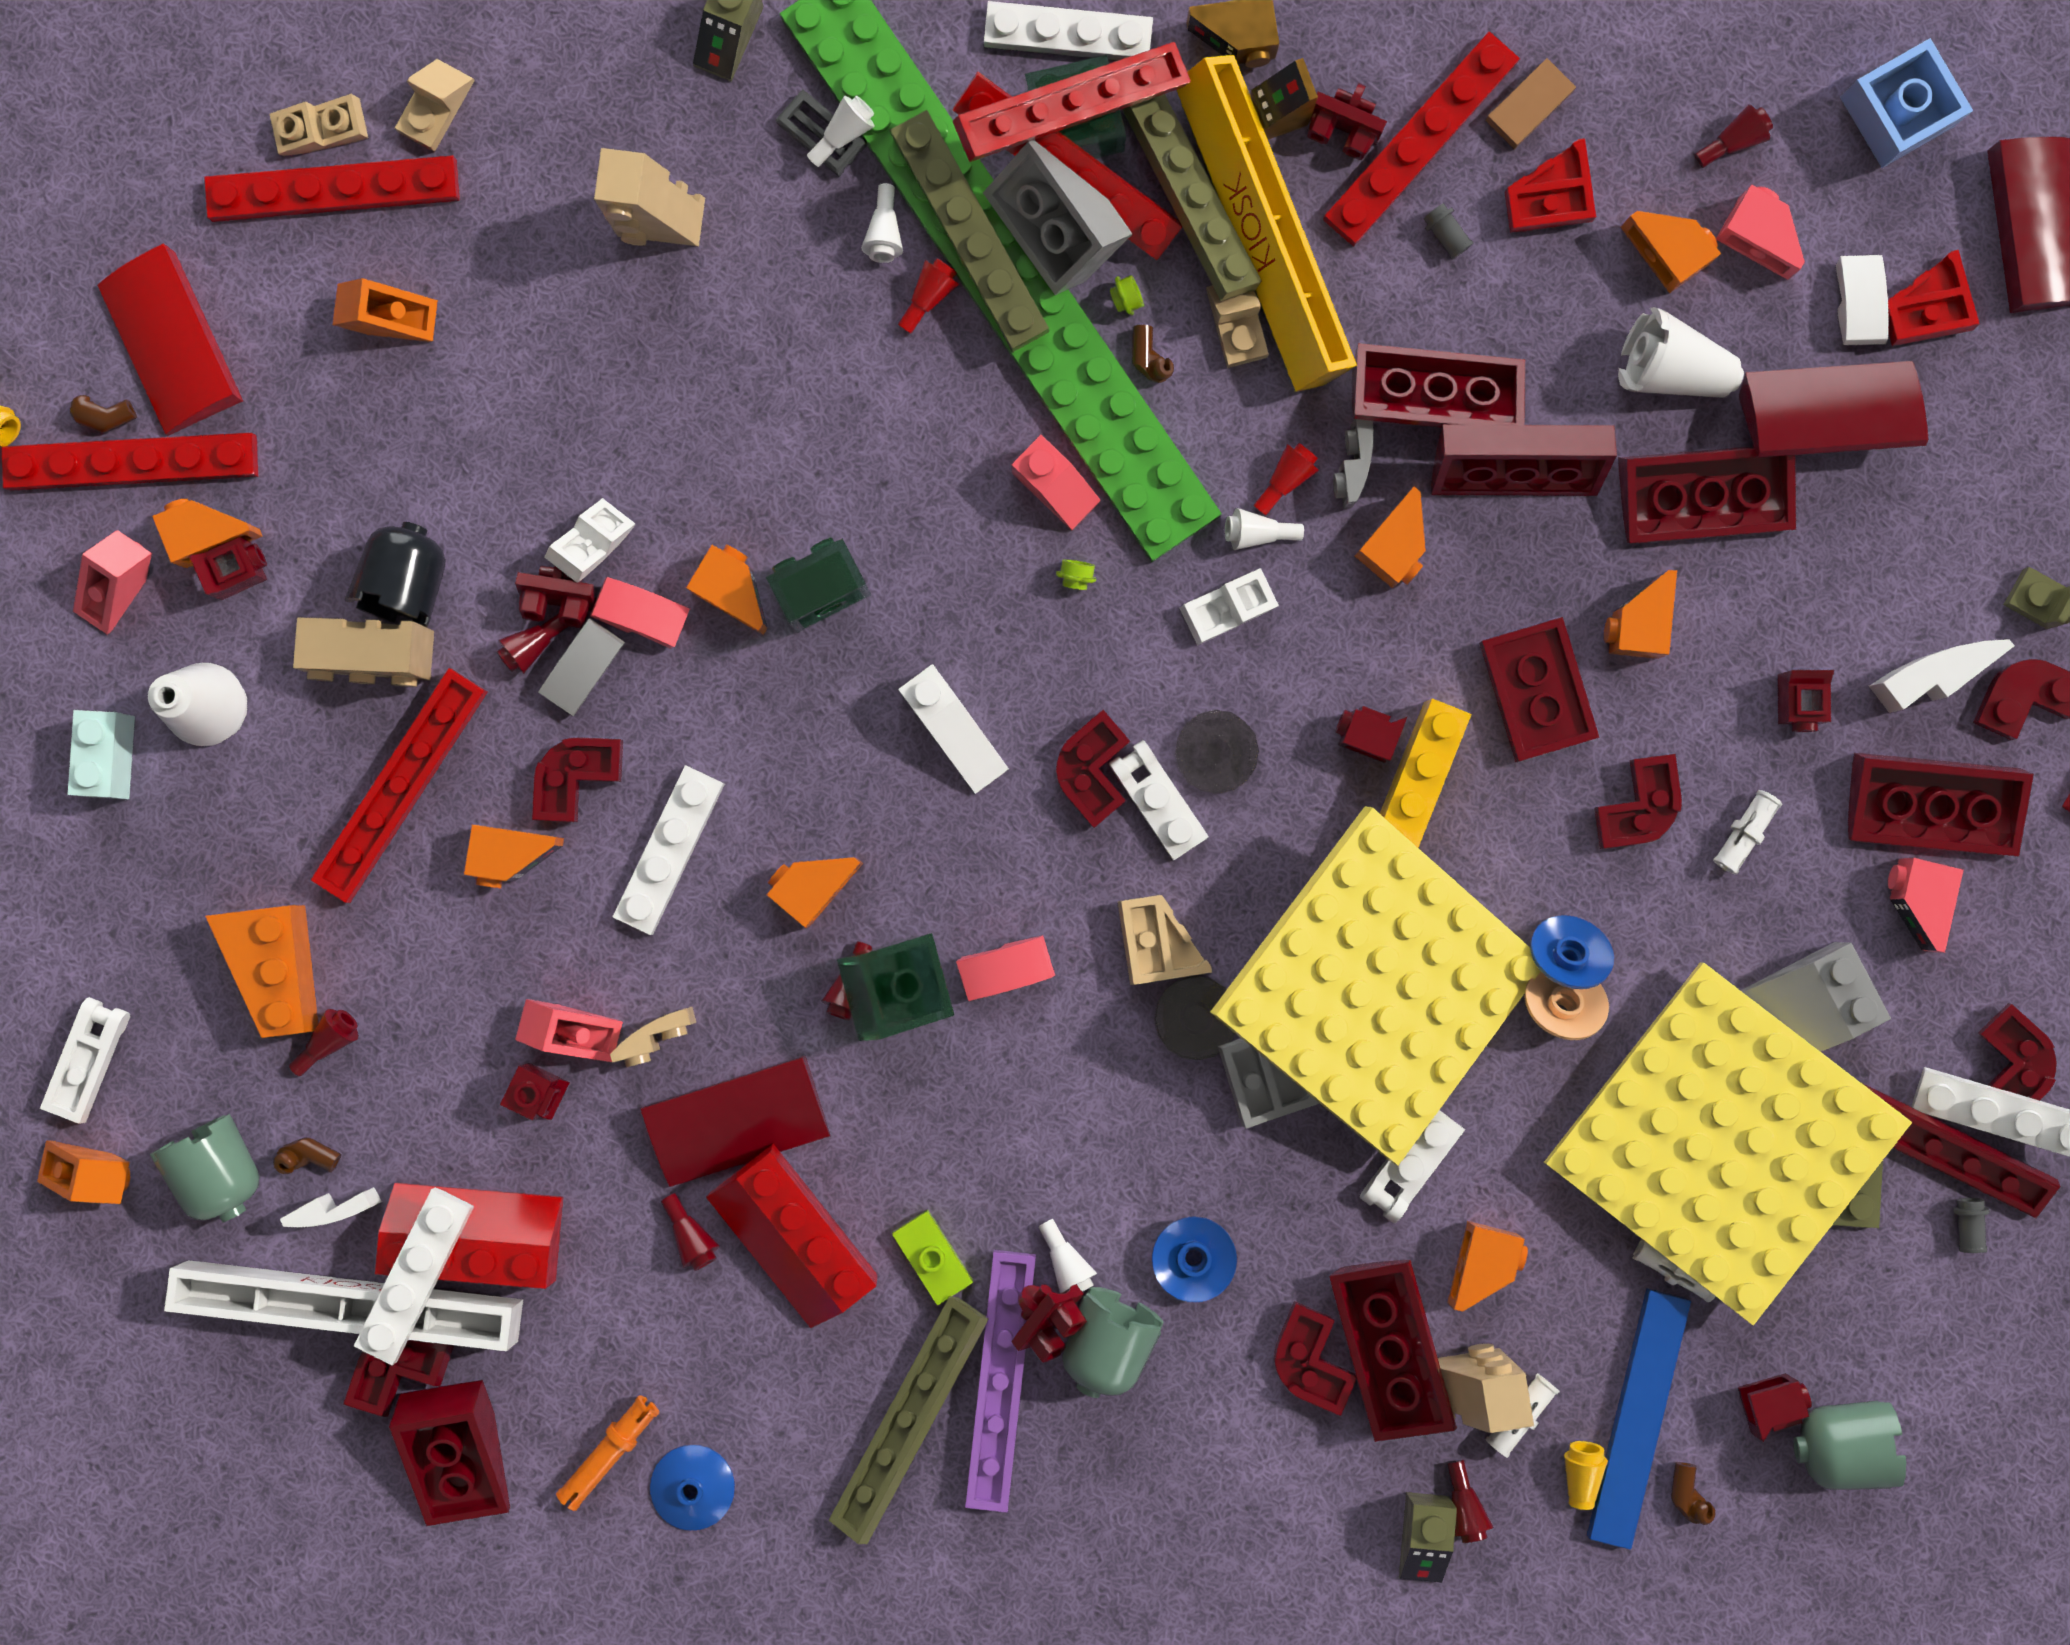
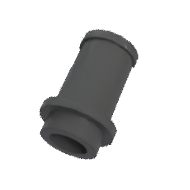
(1447, 230)
(1971, 1224)

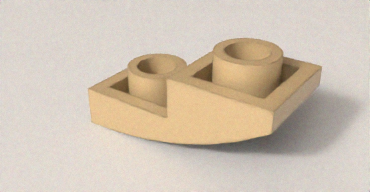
(318, 127)
(638, 1045)

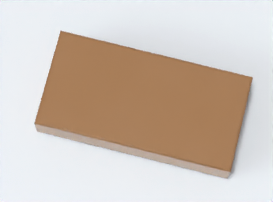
(1530, 103)

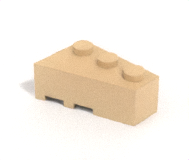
(644, 203)
(363, 650)
(1487, 1389)

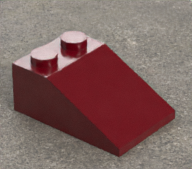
(451, 1452)

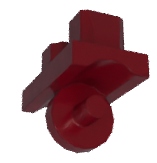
(1349, 114)
(556, 589)
(1044, 1314)

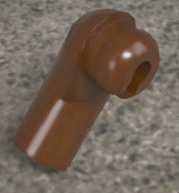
(1147, 360)
(100, 418)
(303, 1152)
(1687, 1498)

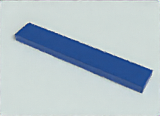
(1639, 1418)

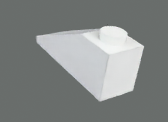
(953, 728)

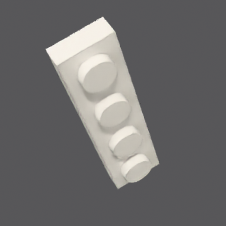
(1066, 31)
(668, 850)
(1993, 1110)
(413, 1276)

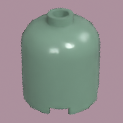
(210, 1172)
(1111, 1345)
(1852, 1446)

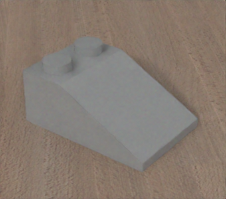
(1056, 217)
(1823, 996)

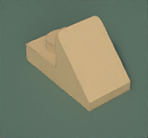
(434, 104)
(1238, 327)

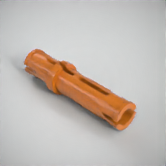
(619, 1438)

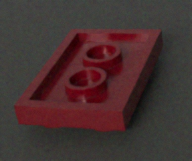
(1539, 689)

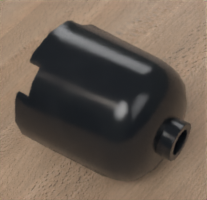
(398, 574)

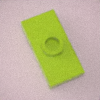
(932, 1257)

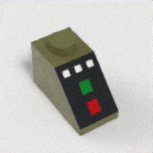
(725, 35)
(1427, 1537)

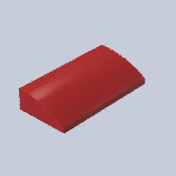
(169, 339)

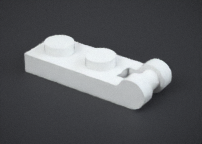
(1159, 801)
(84, 1061)
(1413, 1169)

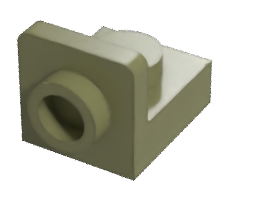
(2040, 599)

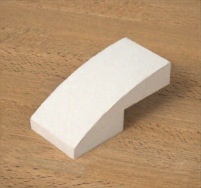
(1864, 300)
(590, 541)
(1229, 606)
(324, 1211)

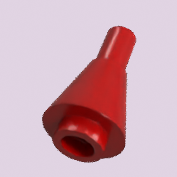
(932, 287)
(1291, 471)

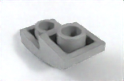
(1353, 473)
(581, 667)

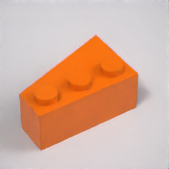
(270, 966)

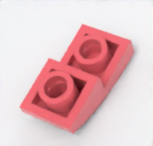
(639, 612)
(1005, 968)

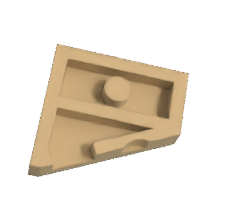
(1156, 942)

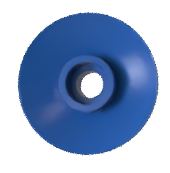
(1577, 940)
(1203, 1279)
(706, 1472)

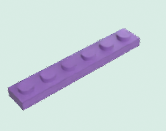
(999, 1385)

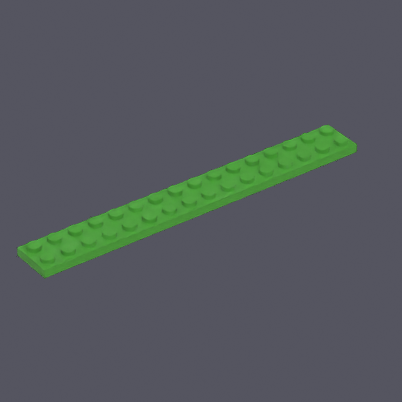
(1069, 364)

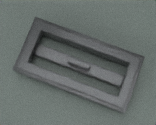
(792, 109)

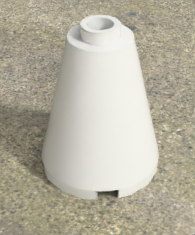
(1676, 360)
(199, 703)

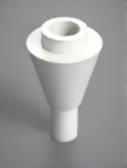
(847, 124)
(883, 237)
(1250, 529)
(1066, 1261)

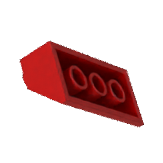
(793, 1237)
(504, 1241)

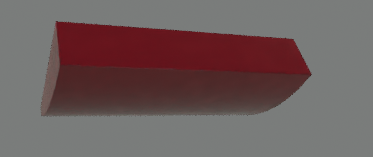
(2033, 219)
(1436, 387)
(1834, 409)
(1523, 460)
(1706, 494)
(1938, 804)
(735, 1121)
(1392, 1350)

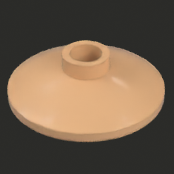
(1585, 1008)

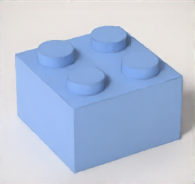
(1906, 103)

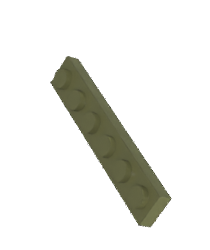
(1192, 197)
(969, 231)
(908, 1420)

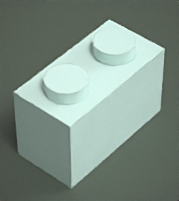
(101, 754)

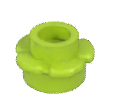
(1126, 295)
(1076, 574)

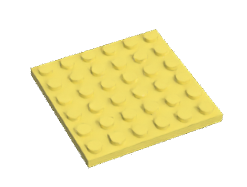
(1379, 986)
(1727, 1142)

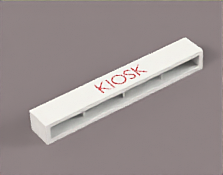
(335, 1304)

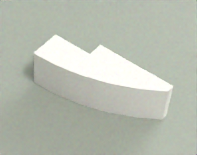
(1937, 673)

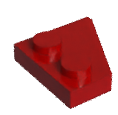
(1553, 193)
(1933, 304)

